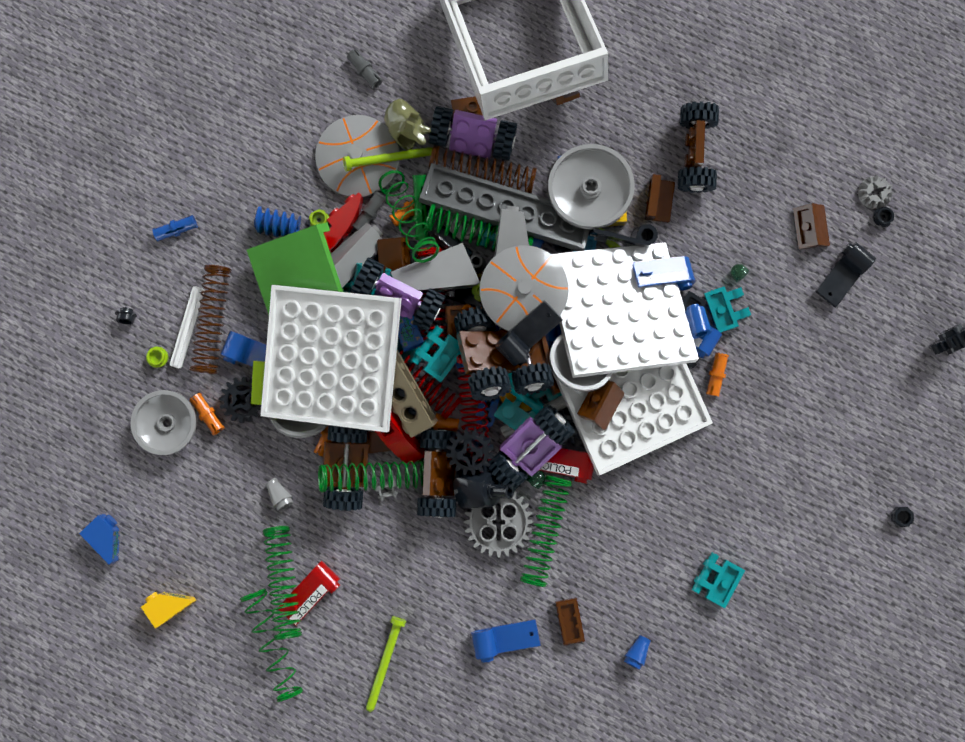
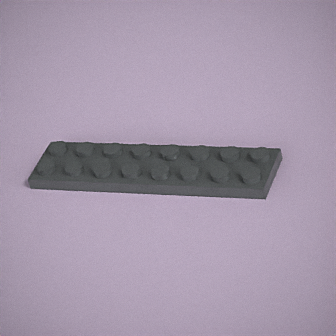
(485, 199)

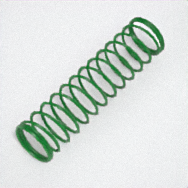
(429, 221)
(322, 476)
(270, 532)
(525, 578)

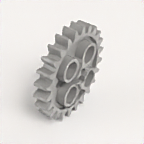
(518, 521)

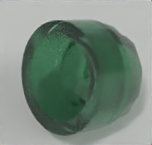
(738, 272)
(537, 479)

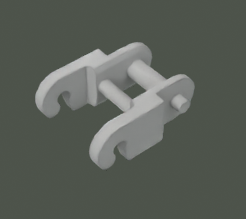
(384, 495)

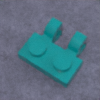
(721, 308)

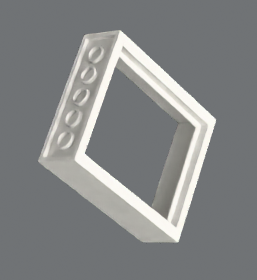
(540, 83)

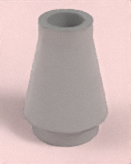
(279, 495)

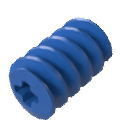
(274, 223)

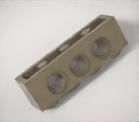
(413, 398)

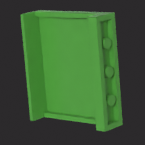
(295, 261)

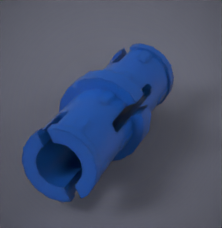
(174, 228)

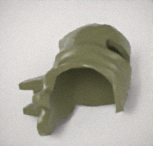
(405, 124)

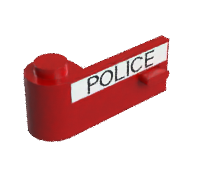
(570, 463)
(311, 591)

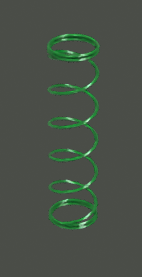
(400, 221)
(285, 696)

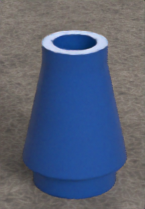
(637, 653)

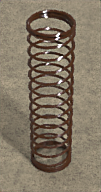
(435, 152)
(214, 270)

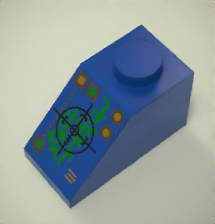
(409, 334)
(103, 537)

